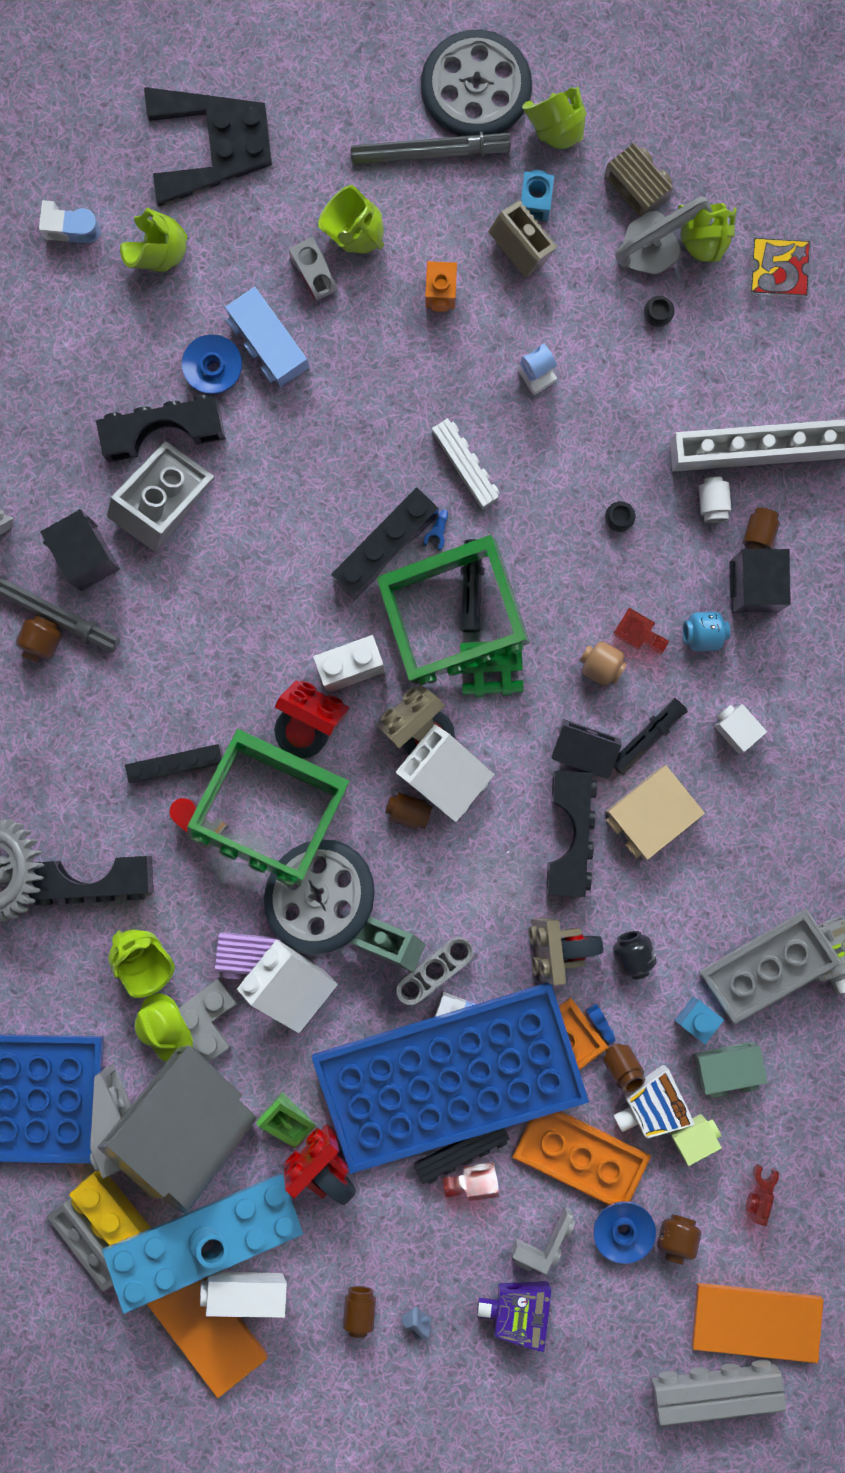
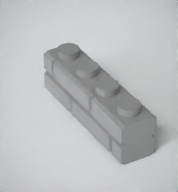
(718, 1393)

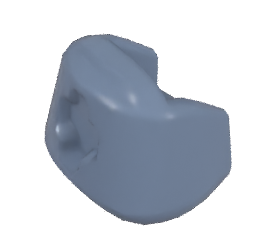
(417, 1322)

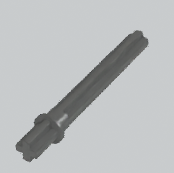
(431, 148)
(80, 627)

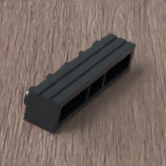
(174, 763)
(458, 1153)

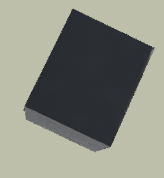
(80, 550)
(760, 580)

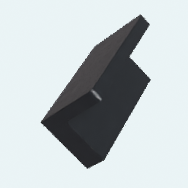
(586, 749)

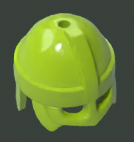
(557, 120)
(353, 221)
(705, 241)
(162, 244)
(140, 962)

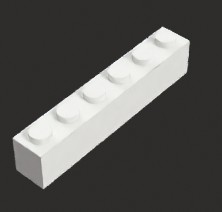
(758, 445)

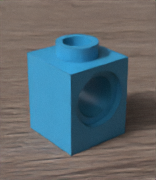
(542, 182)

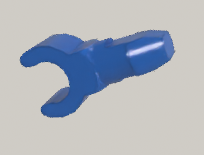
(438, 529)
(601, 1024)

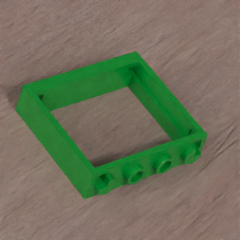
(437, 565)
(281, 761)

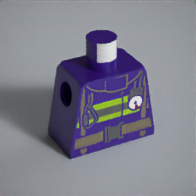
(519, 1313)

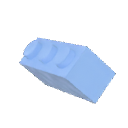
(266, 338)

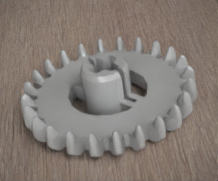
(17, 869)

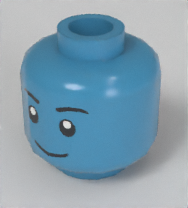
(705, 631)

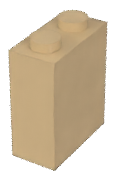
(653, 813)

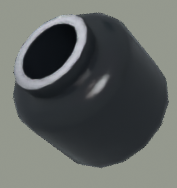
(634, 955)

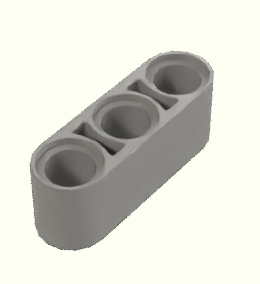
(427, 984)

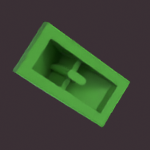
(286, 1121)

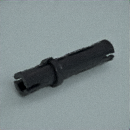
(471, 594)
(658, 727)

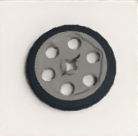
(459, 49)
(337, 931)

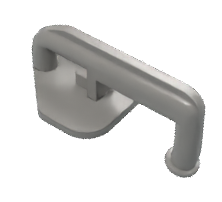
(651, 241)

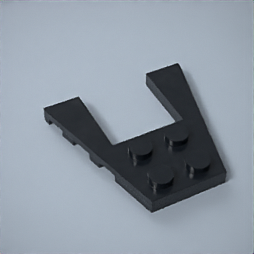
(236, 139)

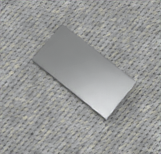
(770, 966)

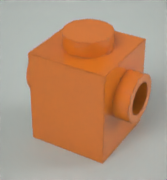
(440, 286)

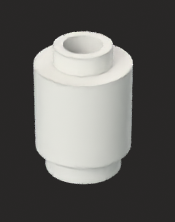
(715, 500)

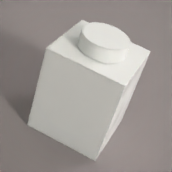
(739, 727)

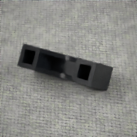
(123, 434)
(374, 553)
(569, 873)
(127, 877)

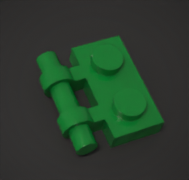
(502, 664)

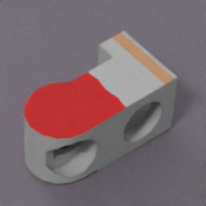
(313, 268)
(183, 810)

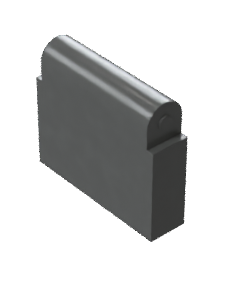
(179, 1130)

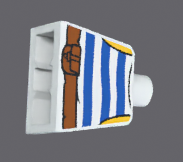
(655, 1106)

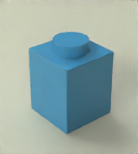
(699, 1020)

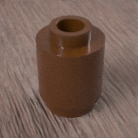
(761, 529)
(408, 811)
(624, 1067)
(359, 1311)

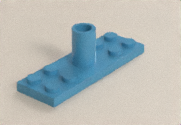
(171, 1253)

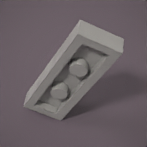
(83, 1242)

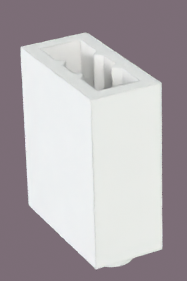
(349, 664)
(445, 773)
(287, 986)
(244, 1294)

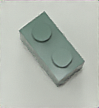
(390, 944)
(730, 1069)

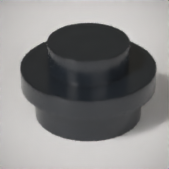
(659, 311)
(620, 516)

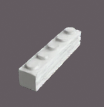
(466, 463)

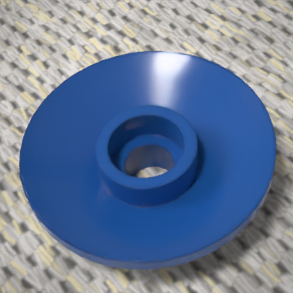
(209, 350)
(628, 1245)

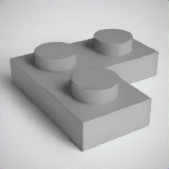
(199, 1018)

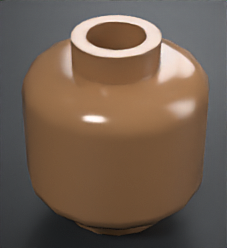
(603, 663)

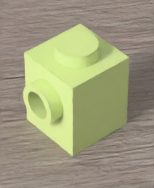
(697, 1140)

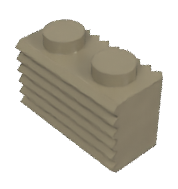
(639, 180)
(522, 238)

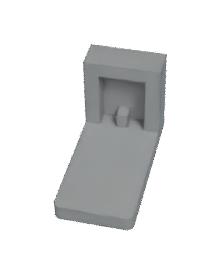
(531, 1257)

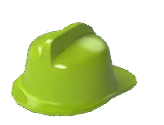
(162, 1026)

